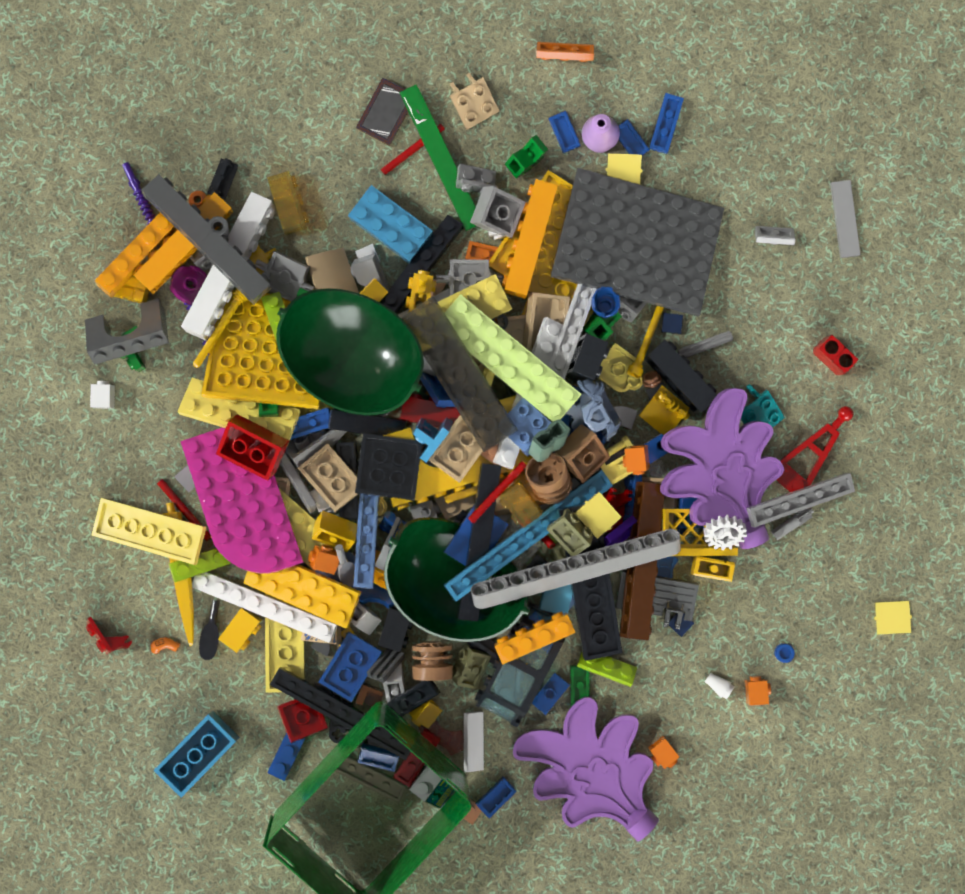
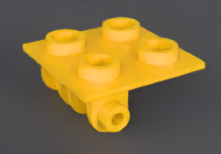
(664, 411)

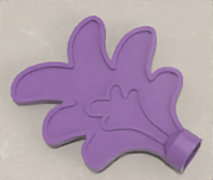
(727, 465)
(591, 769)

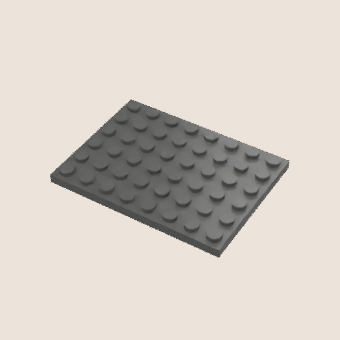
(637, 242)

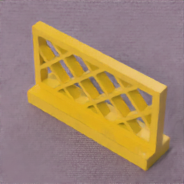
(693, 549)

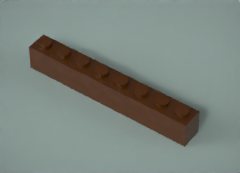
(641, 578)

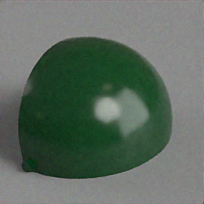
(349, 351)
(416, 580)

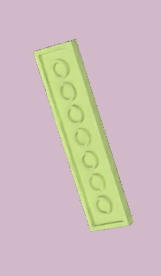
(511, 361)

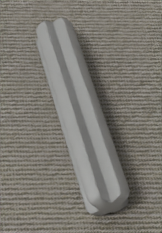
(706, 344)

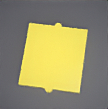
(624, 167)
(598, 515)
(893, 617)

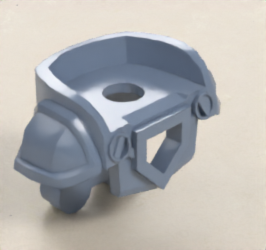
(594, 410)

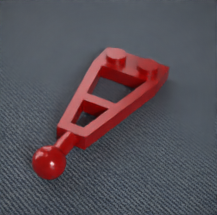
(790, 478)

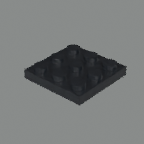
(388, 467)

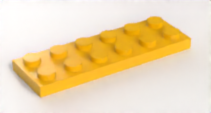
(309, 592)

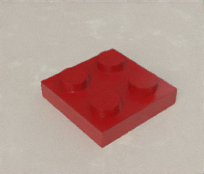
(300, 720)

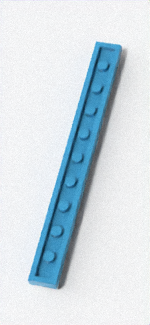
(523, 538)

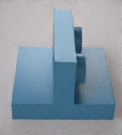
(431, 436)

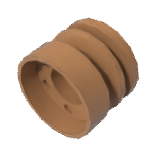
(549, 479)
(432, 661)

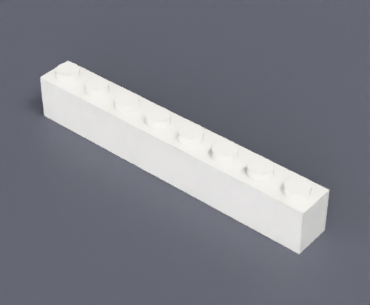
(217, 288)

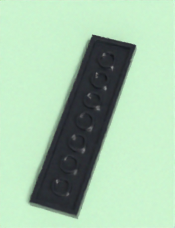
(595, 608)

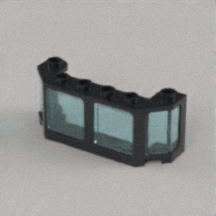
(516, 683)

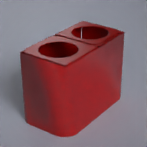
(832, 360)

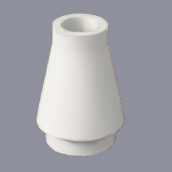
(719, 685)

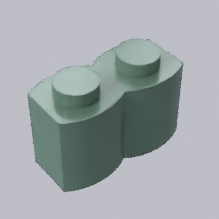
(549, 440)

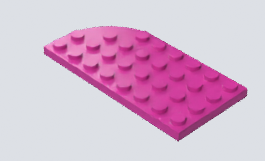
(241, 509)

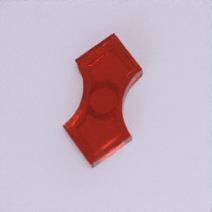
(450, 740)

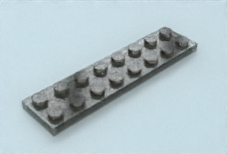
(460, 375)

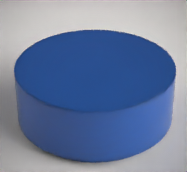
(784, 652)

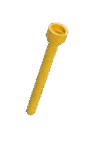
(238, 298)
(635, 370)

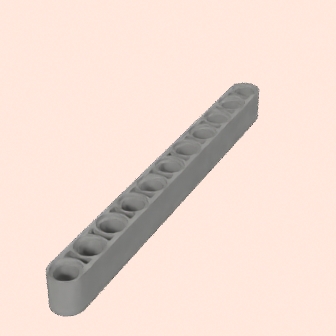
(576, 568)

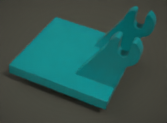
(762, 409)

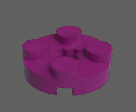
(178, 283)

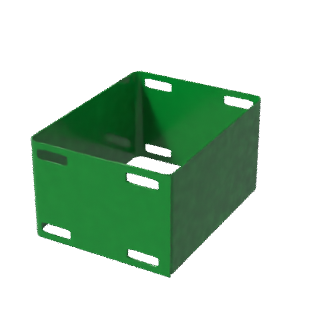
(319, 873)

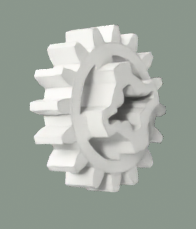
(725, 532)

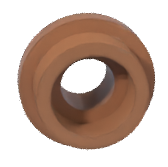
(651, 379)

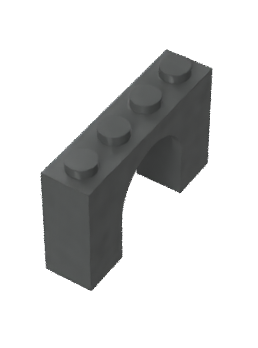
(149, 334)

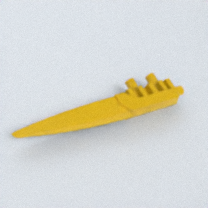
(183, 590)

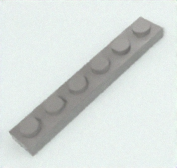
(800, 499)

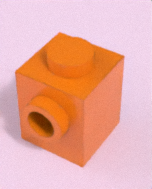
(636, 459)
(323, 559)
(757, 691)
(663, 753)

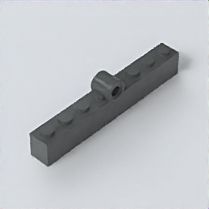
(206, 239)

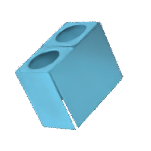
(556, 599)

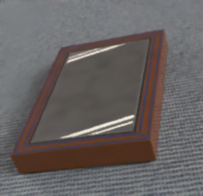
(384, 113)

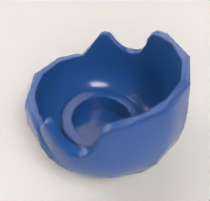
(605, 302)

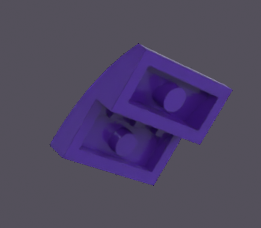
(620, 533)

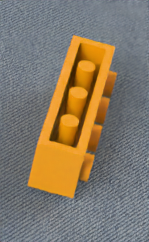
(534, 638)

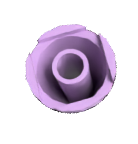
(600, 133)

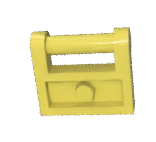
(615, 470)

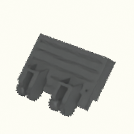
(671, 594)

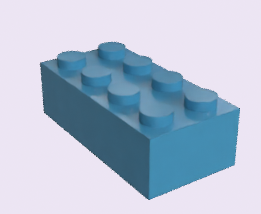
(390, 224)
(196, 753)

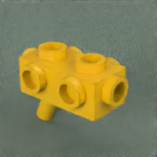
(422, 286)

